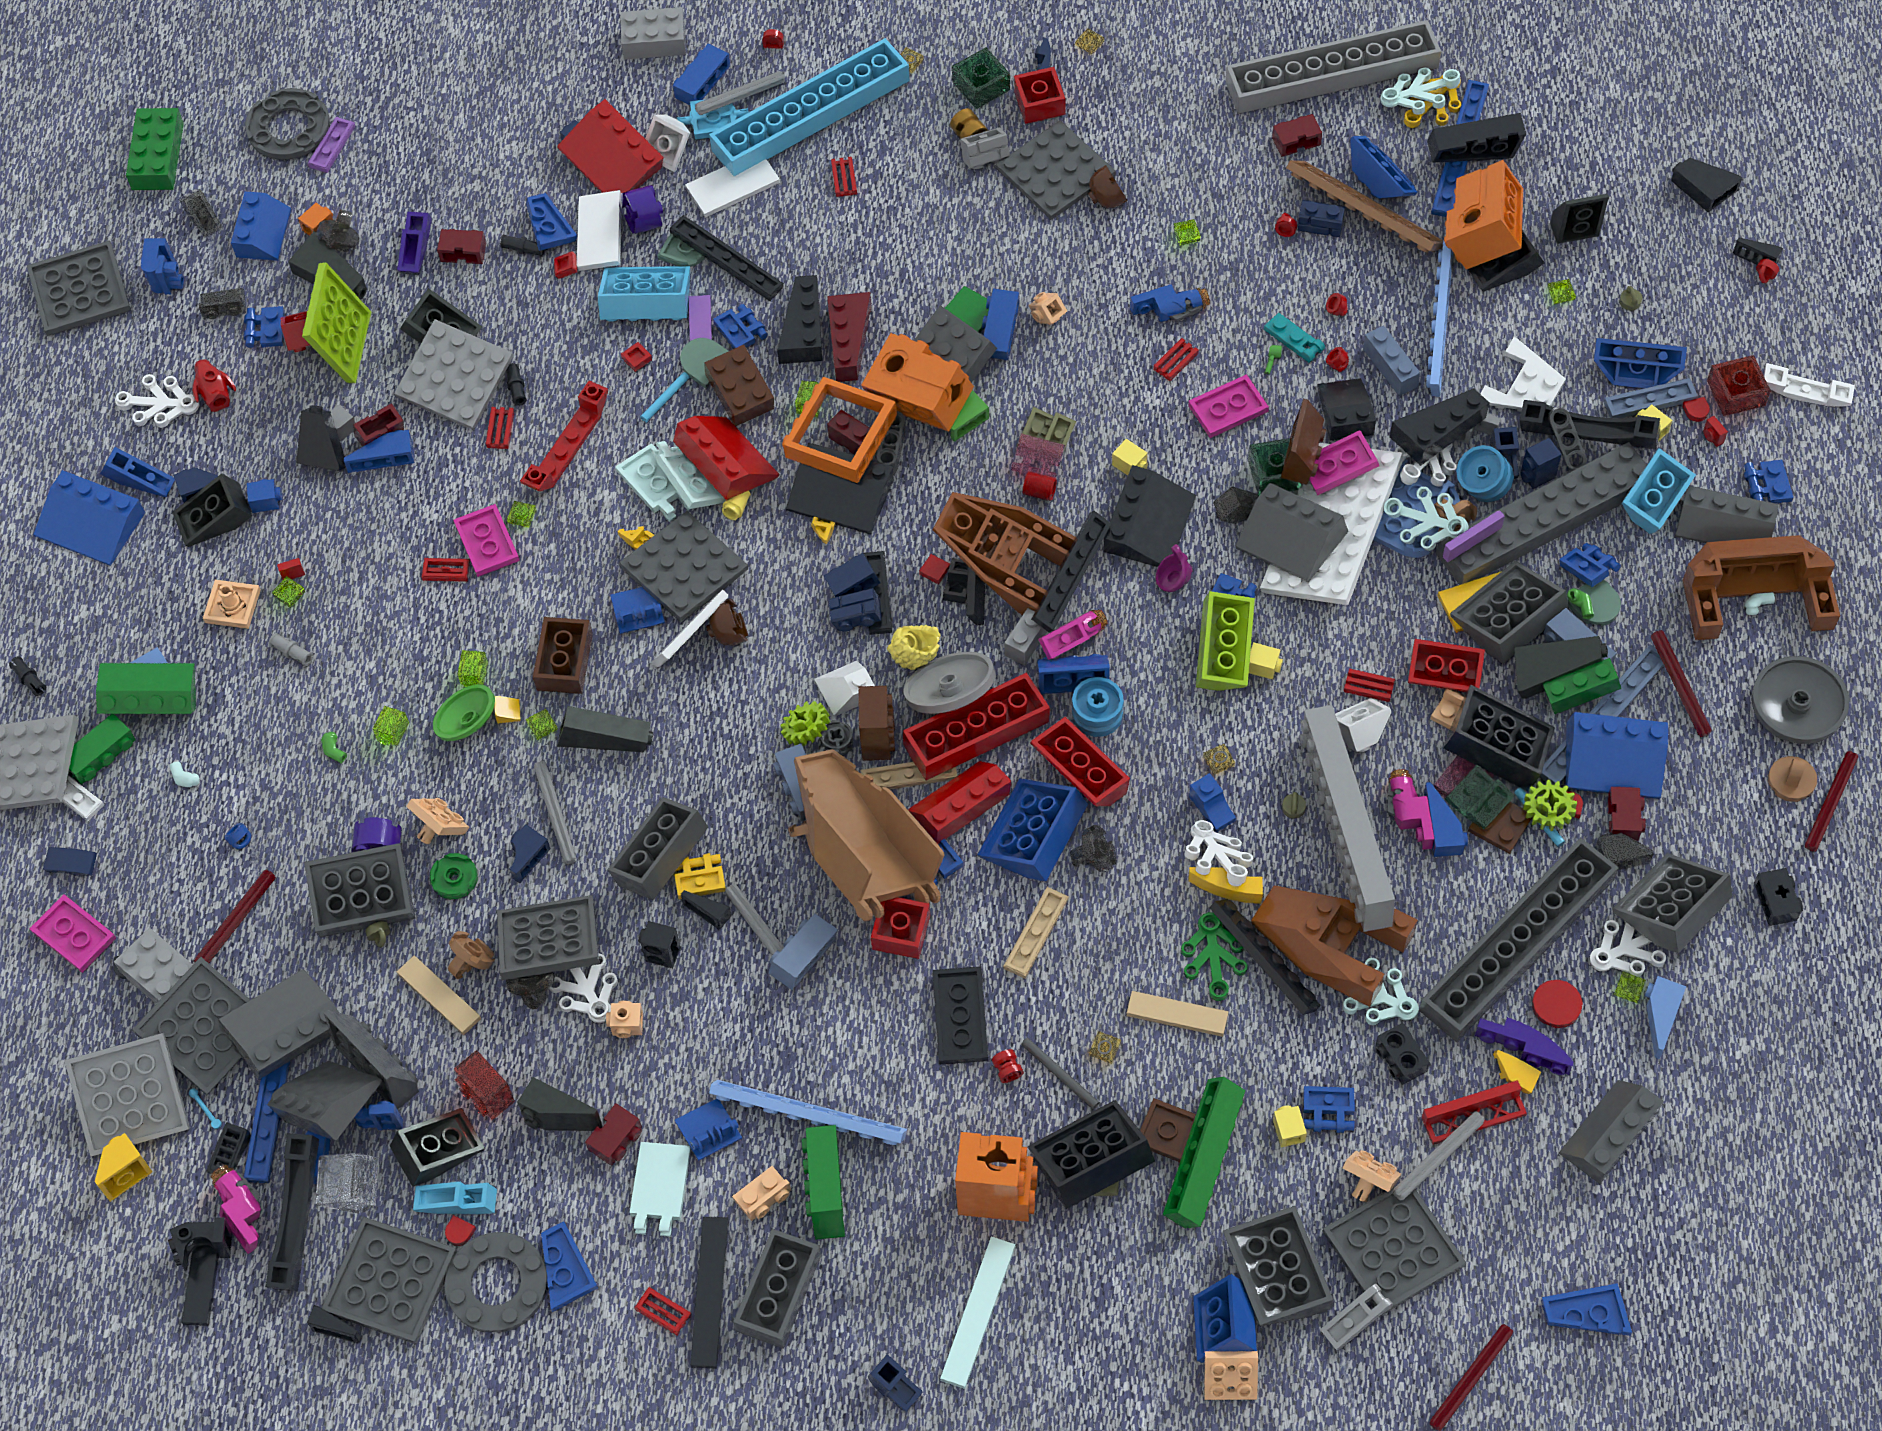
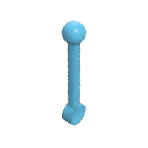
(215, 1123)

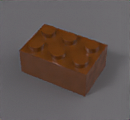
(739, 385)
(562, 655)
(876, 723)

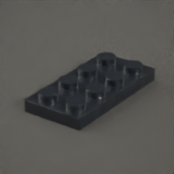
(960, 1015)

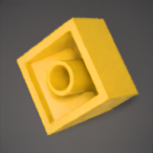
(120, 1167)

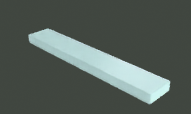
(977, 1312)

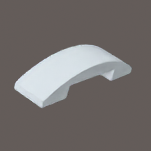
(1808, 390)

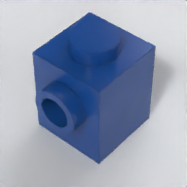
(263, 495)

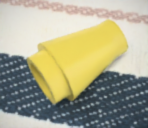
(734, 507)

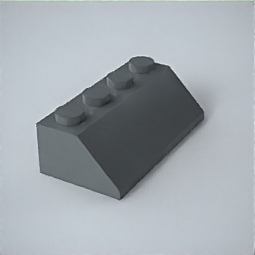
(1724, 517)
(1611, 1129)

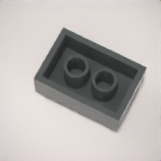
(956, 341)

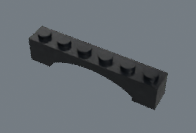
(1638, 431)
(287, 1255)

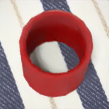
(1039, 486)

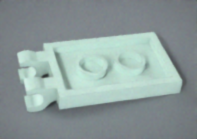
(686, 478)
(650, 482)
(659, 1185)

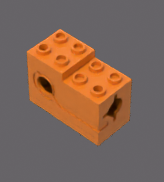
(1485, 215)
(918, 382)
(992, 1189)

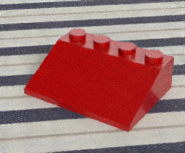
(610, 150)
(723, 455)

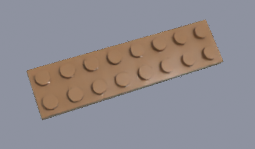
(1371, 209)

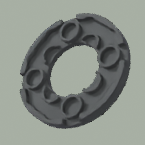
(283, 100)
(513, 1312)

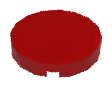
(1557, 1003)

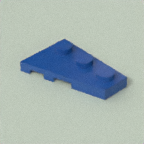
(548, 223)
(565, 1267)
(1588, 1309)

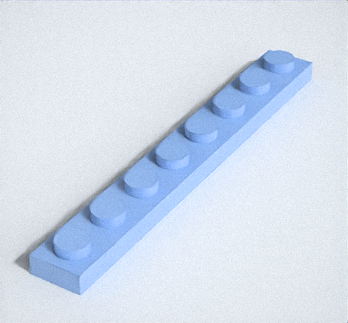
(1439, 326)
(797, 1110)

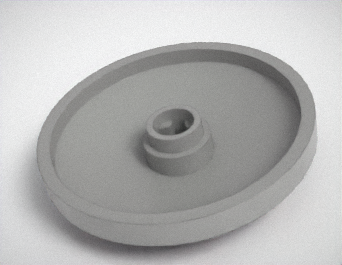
(949, 682)

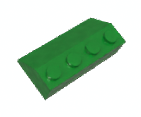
(146, 688)

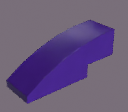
(414, 242)

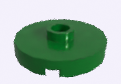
(452, 865)

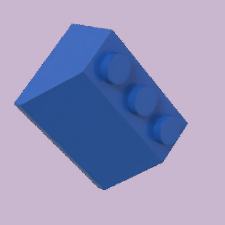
(260, 227)
(1065, 674)
(1224, 1318)

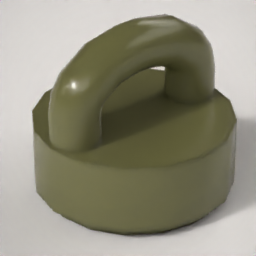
(1630, 299)
(1294, 805)
(378, 932)

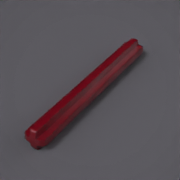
(1681, 683)
(1831, 801)
(236, 916)
(1471, 1377)

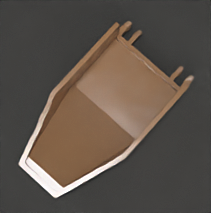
(865, 835)

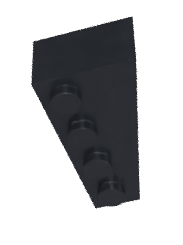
(1478, 140)
(801, 329)
(1439, 425)

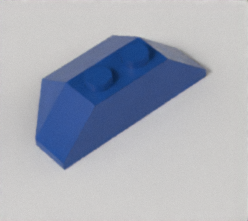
(1378, 170)
(1638, 362)

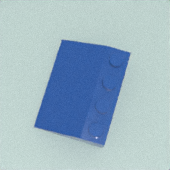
(88, 518)
(1615, 753)
(1033, 828)

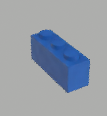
(701, 74)
(1001, 321)

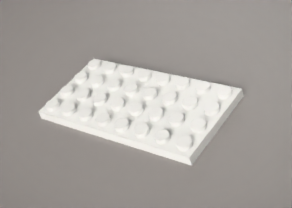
(1362, 506)

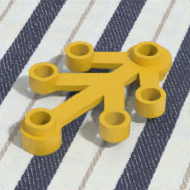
(1409, 115)

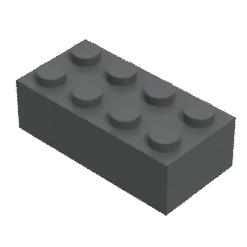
(657, 848)
(777, 1288)

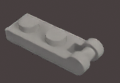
(1356, 1317)

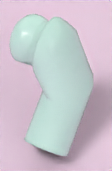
(1757, 600)
(183, 778)

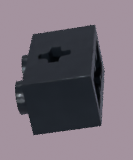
(1775, 908)

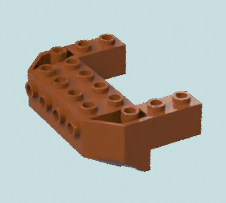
(1759, 567)

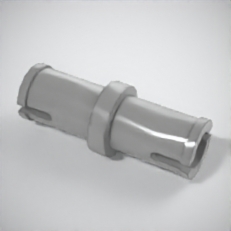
(291, 649)

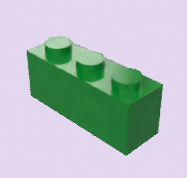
(1582, 686)
(99, 748)

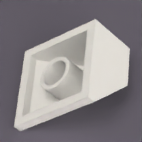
(668, 138)
(841, 687)
(1363, 724)

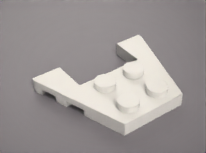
(1534, 382)

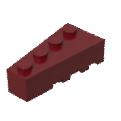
(848, 327)

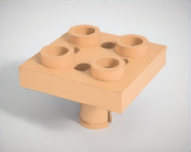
(225, 593)
(437, 819)
(1370, 1173)
(1231, 1369)

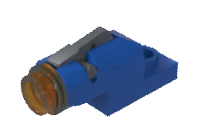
(1169, 304)

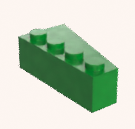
(823, 1182)

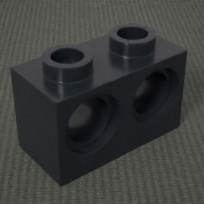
(659, 944)
(1407, 1052)

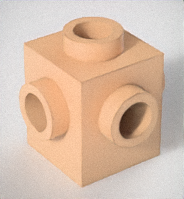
(1047, 308)
(625, 1019)

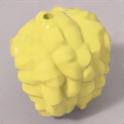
(914, 646)

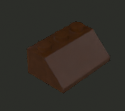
(1303, 444)

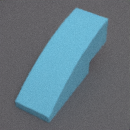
(455, 1198)

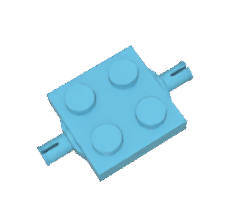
(711, 121)

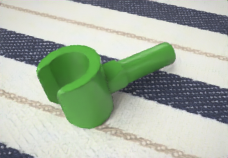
(1274, 352)

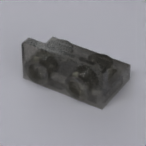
(222, 303)

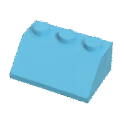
(1657, 491)

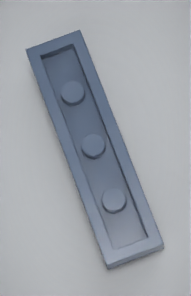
(1659, 396)

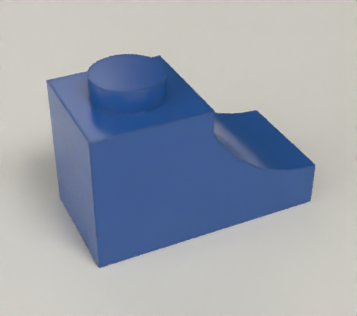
(1211, 802)

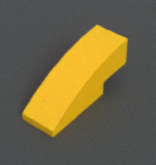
(1217, 883)

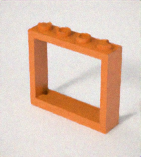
(848, 470)

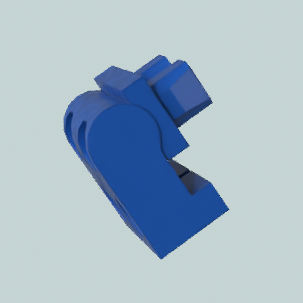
(160, 266)

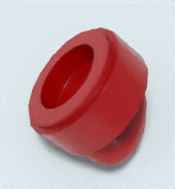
(1286, 225)
(1767, 270)
(1337, 304)
(1338, 359)

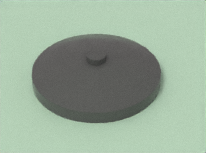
(1800, 699)

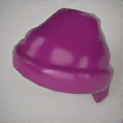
(1173, 571)

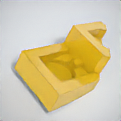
(823, 529)
(636, 537)
(1516, 1069)

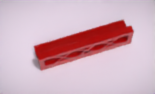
(1472, 1103)

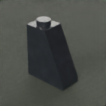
(1705, 182)
(319, 440)

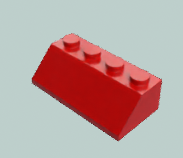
(1082, 763)
(961, 800)

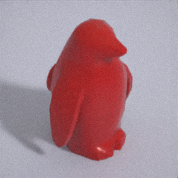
(211, 385)

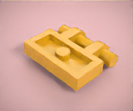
(700, 881)

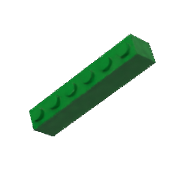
(1204, 1152)

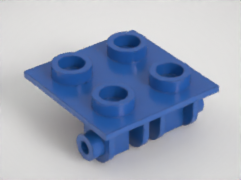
(636, 610)
(708, 1129)

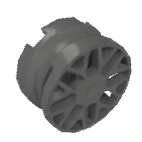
(837, 737)

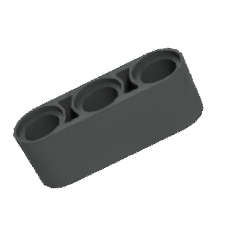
(895, 435)
(1567, 449)

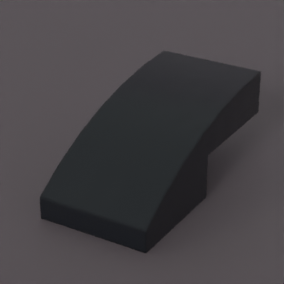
(956, 583)

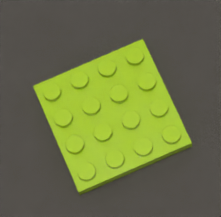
(336, 323)

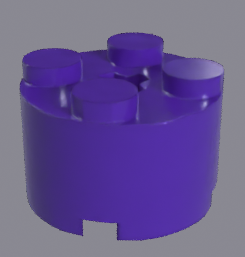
(642, 209)
(375, 833)

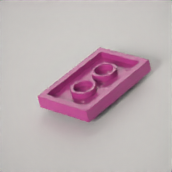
(1228, 406)
(1343, 462)
(486, 540)
(72, 933)

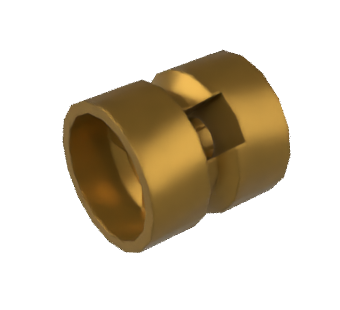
(966, 124)

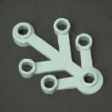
(1395, 96)
(1430, 519)
(1395, 1003)

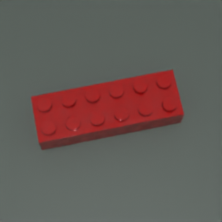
(977, 727)

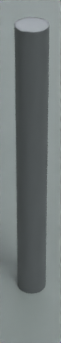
(1060, 1073)

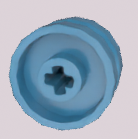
(1485, 473)
(1097, 706)

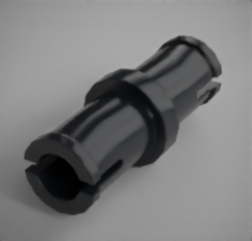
(521, 245)
(516, 385)
(27, 676)

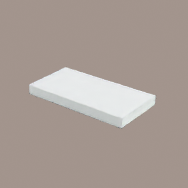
(723, 189)
(599, 230)
(689, 629)

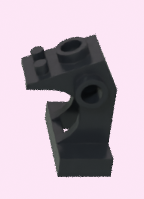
(214, 1234)

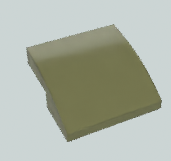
(1049, 427)

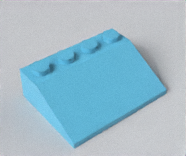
(644, 293)

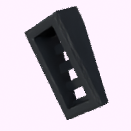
(1757, 251)
(711, 911)
(225, 1137)
(327, 1324)

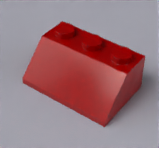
(1445, 665)

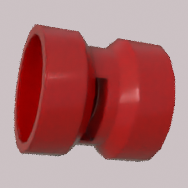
(1006, 1064)

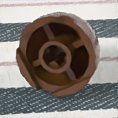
(1105, 189)
(727, 624)

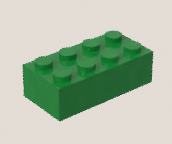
(154, 149)

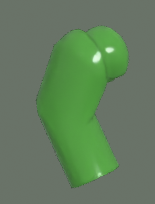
(1582, 601)
(329, 747)

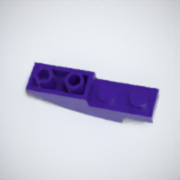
(1536, 1047)

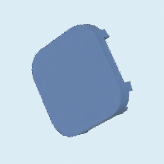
(1390, 528)

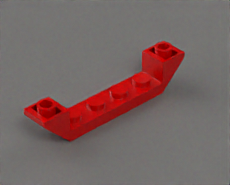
(569, 442)

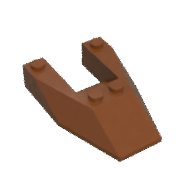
(993, 541)
(1317, 933)

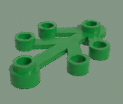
(1213, 952)

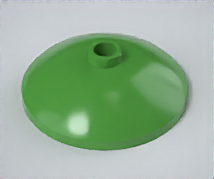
(464, 713)

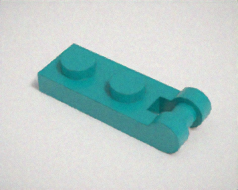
(1294, 337)

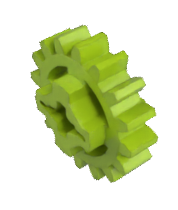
(805, 723)
(1541, 809)

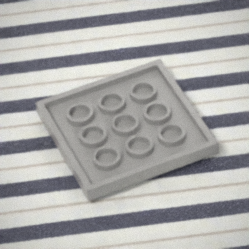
(454, 374)
(35, 761)
(127, 1092)

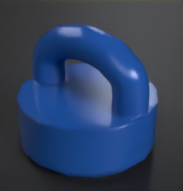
(236, 833)

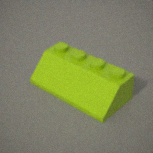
(1225, 642)

